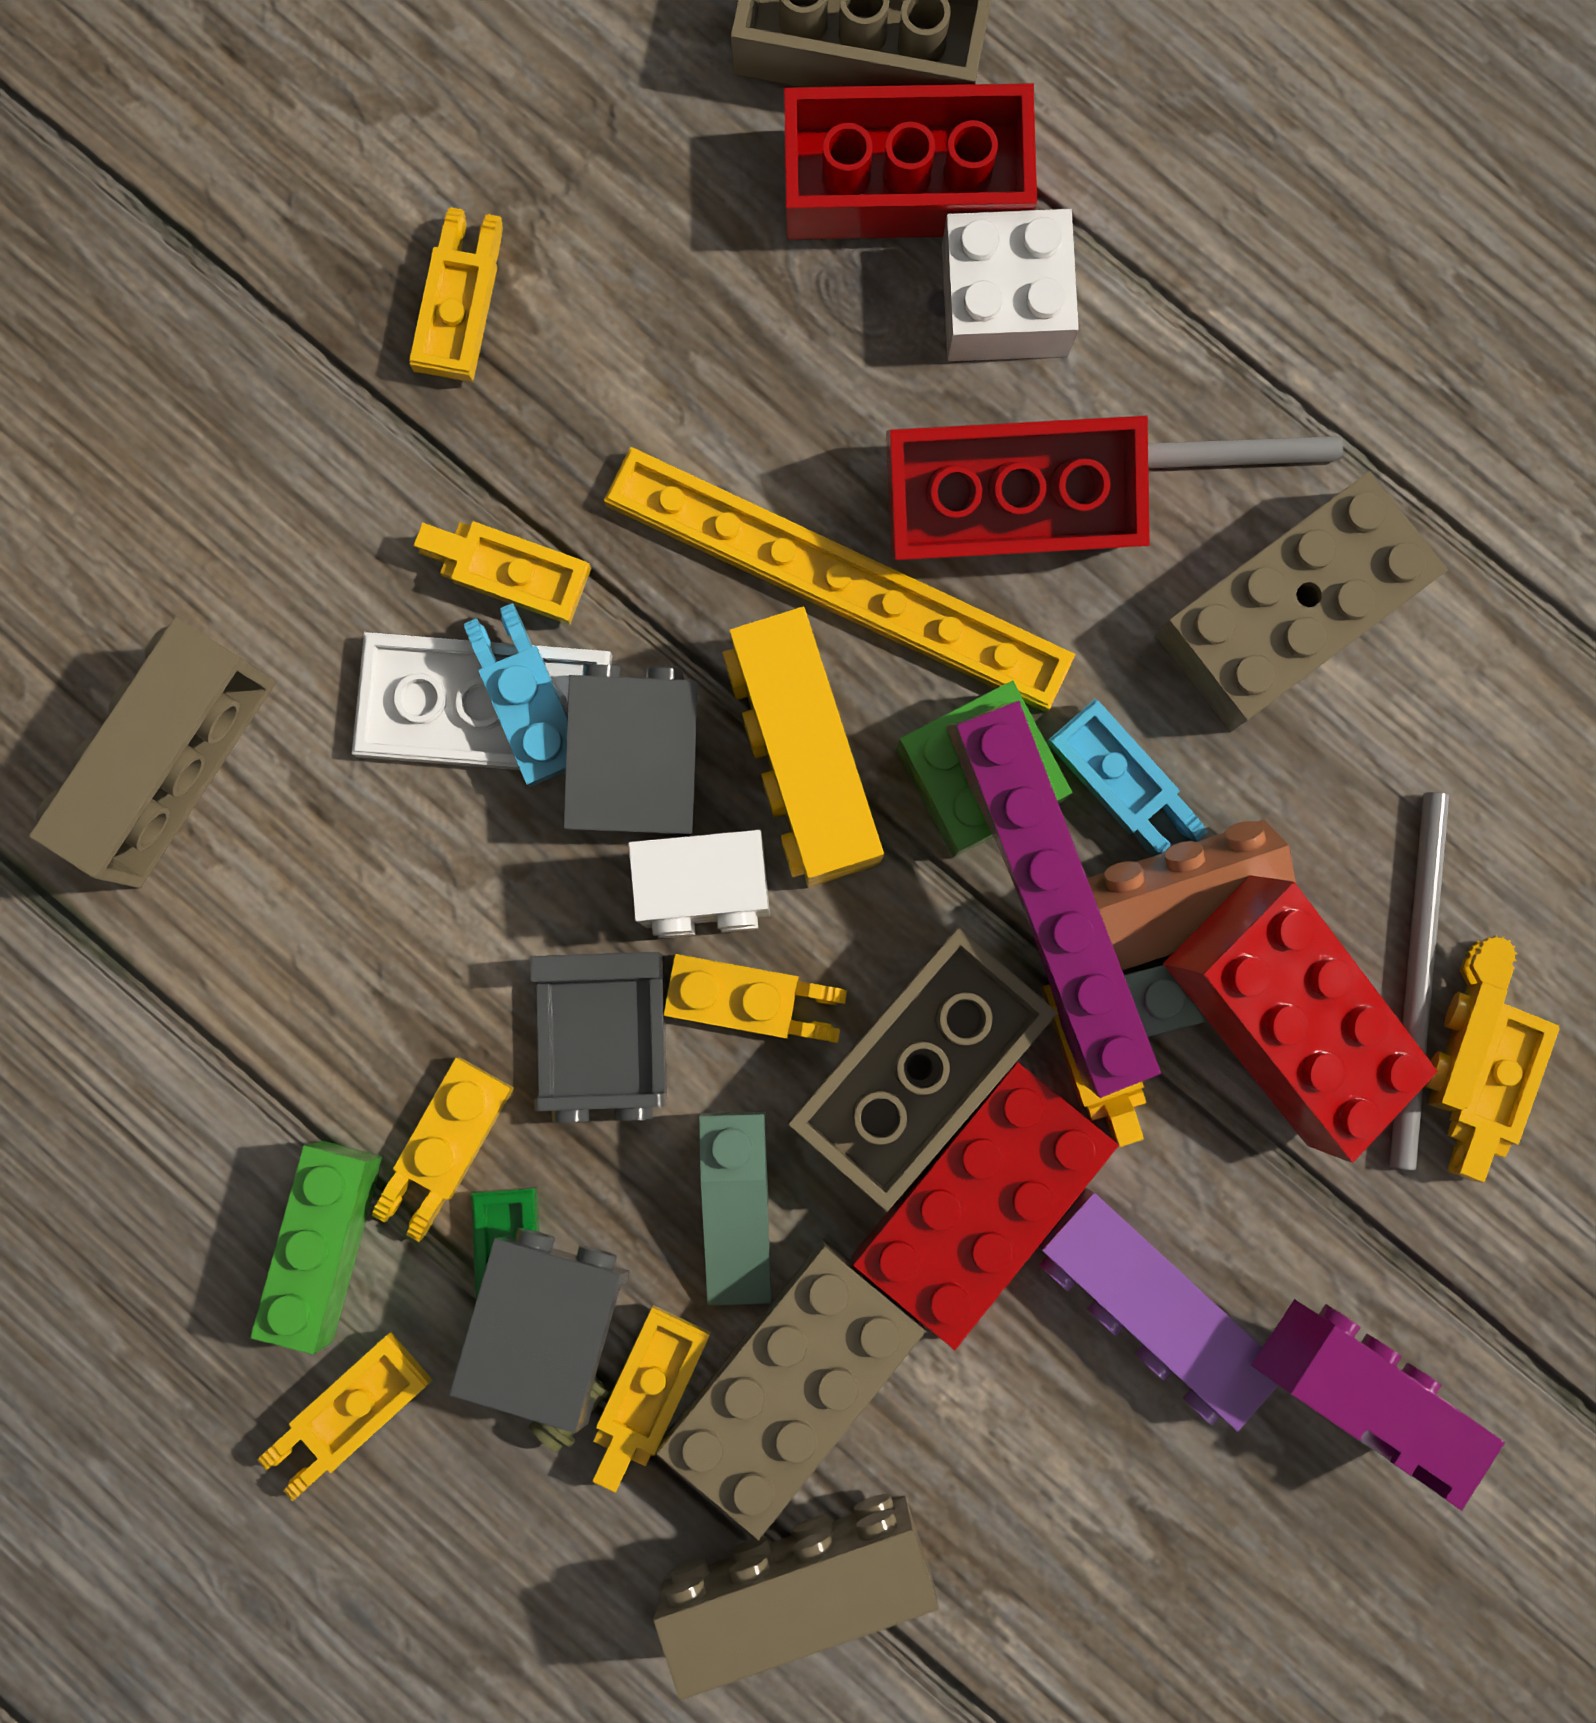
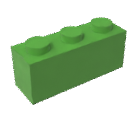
(317, 1247)

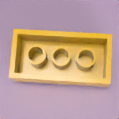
(806, 747)

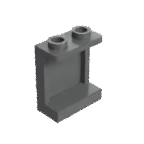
(630, 751)
(600, 1035)
(539, 1330)

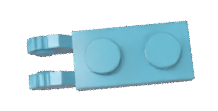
(523, 699)
(1123, 777)

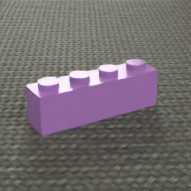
(1160, 1307)

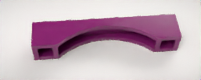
(1056, 898)

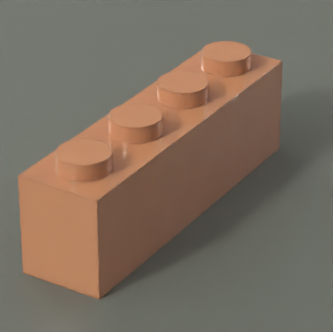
(1164, 898)

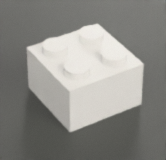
(1009, 285)
(700, 882)

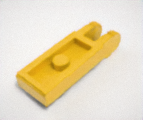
(456, 300)
(745, 998)
(1472, 1023)
(445, 1142)
(350, 1411)

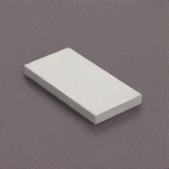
(430, 704)

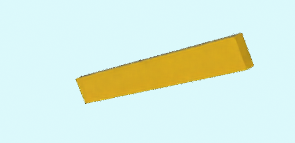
(837, 578)

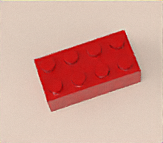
(905, 157)
(1018, 487)
(1301, 1016)
(983, 1205)

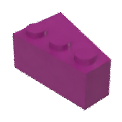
(1376, 1401)

